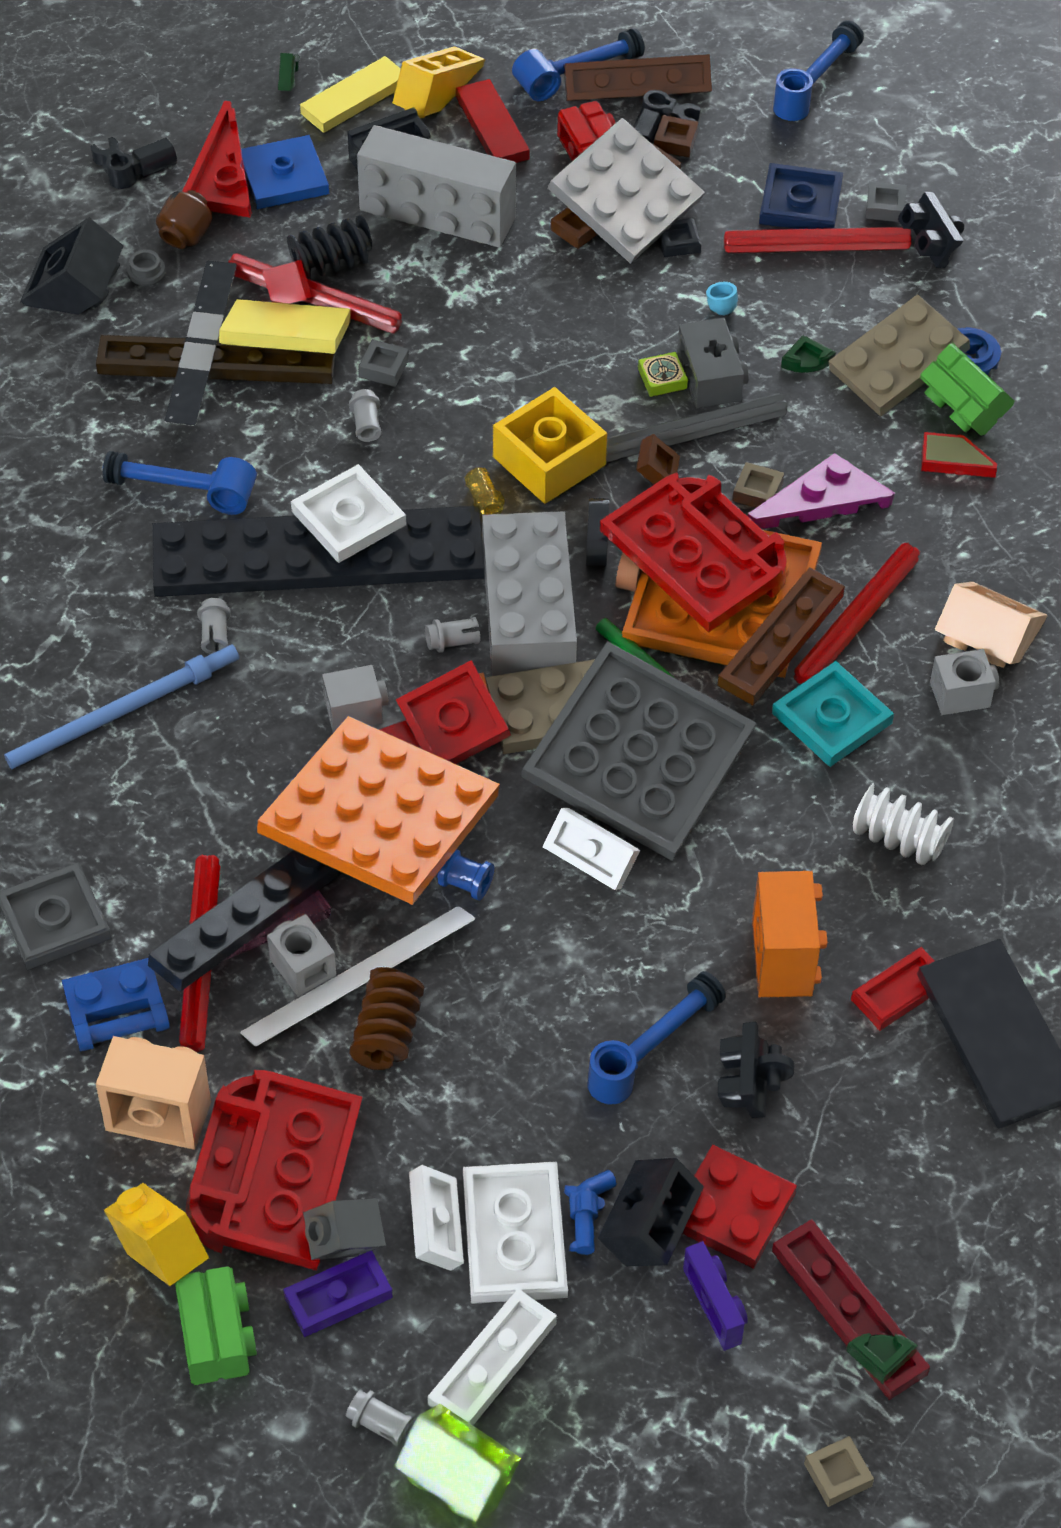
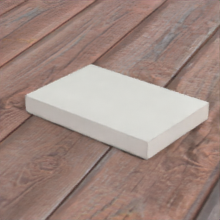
(514, 1232)

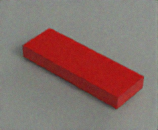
(492, 121)

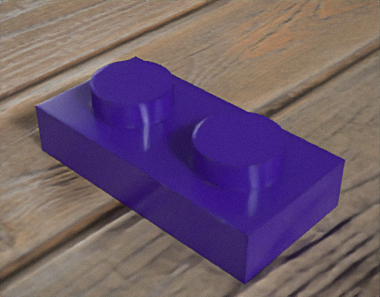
(708, 1281)
(338, 1293)

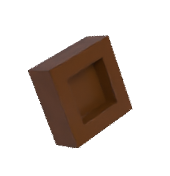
(676, 135)
(656, 459)

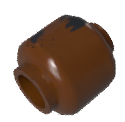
(183, 219)

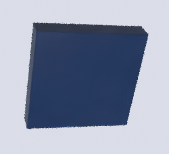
(800, 197)

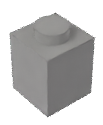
(354, 695)

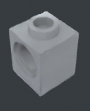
(963, 681)
(303, 970)

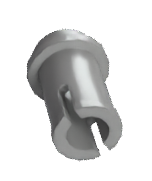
(365, 408)
(214, 624)
(450, 633)
(378, 1417)

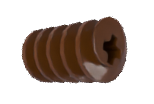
(386, 1019)

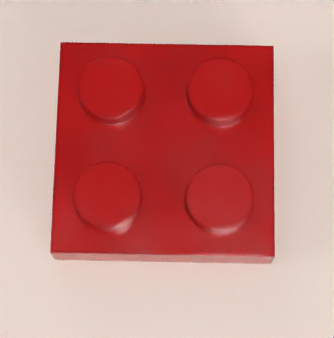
(454, 715)
(737, 1206)

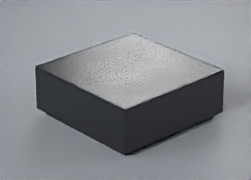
(680, 239)

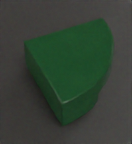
(288, 66)
(807, 356)
(881, 1353)

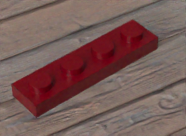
(842, 1298)

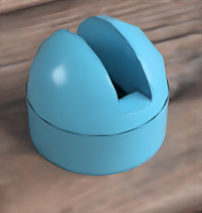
(722, 298)

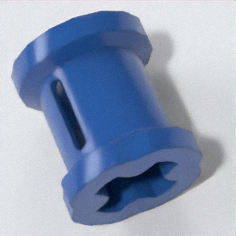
(467, 875)

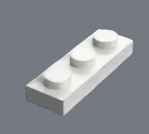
(494, 1357)

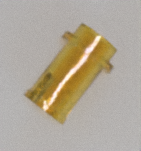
(484, 492)

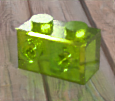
(456, 1463)

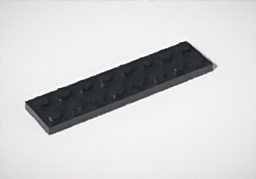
(287, 556)

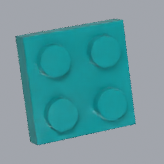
(832, 713)

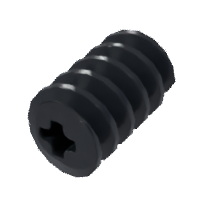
(332, 245)

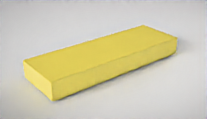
(352, 95)

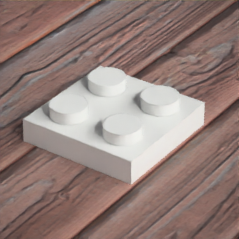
(348, 513)

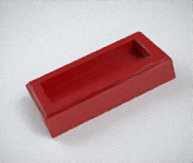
(893, 990)

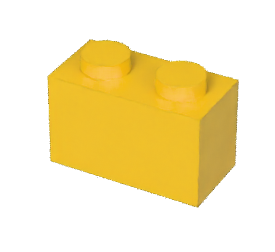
(156, 1233)

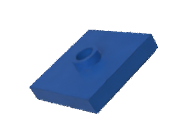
(284, 172)

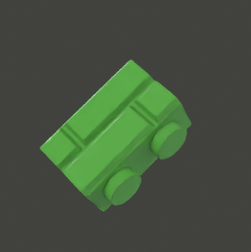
(966, 390)
(213, 1325)

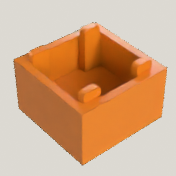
(787, 934)

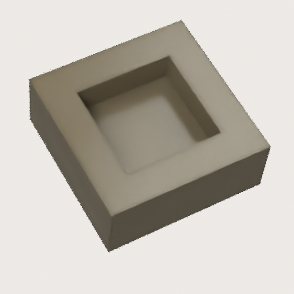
(757, 485)
(838, 1471)

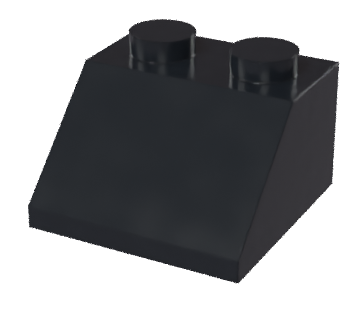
(74, 270)

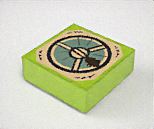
(662, 374)

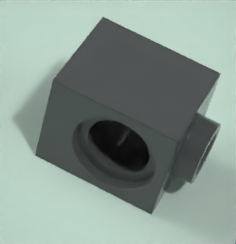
(344, 1228)

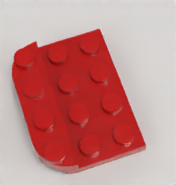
(698, 547)
(267, 1159)

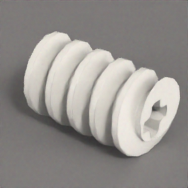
(901, 825)

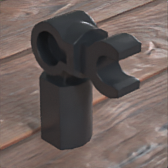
(655, 105)
(125, 168)

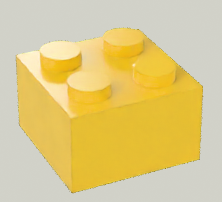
(549, 445)

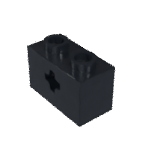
(651, 1212)

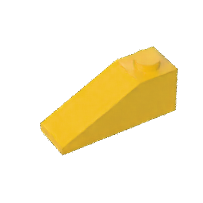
(432, 79)

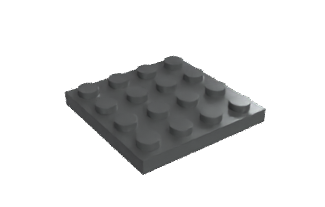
(639, 750)

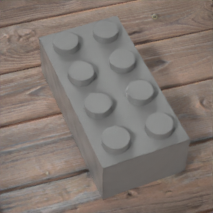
(437, 186)
(528, 591)

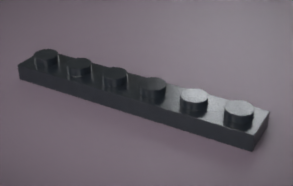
(239, 919)

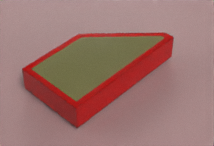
(955, 456)

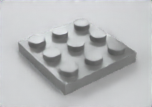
(626, 190)

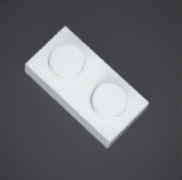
(591, 848)
(436, 1218)

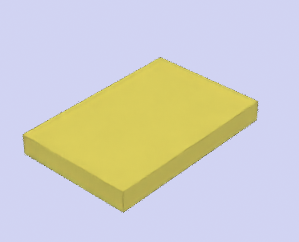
(284, 326)

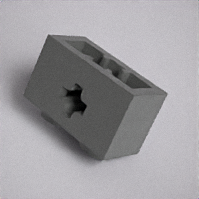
(711, 362)

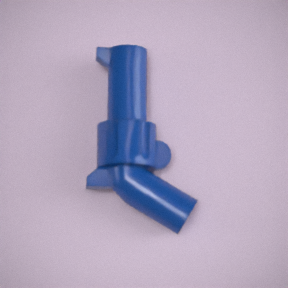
(585, 1208)

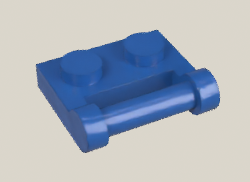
(114, 993)

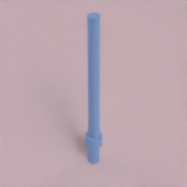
(195, 670)

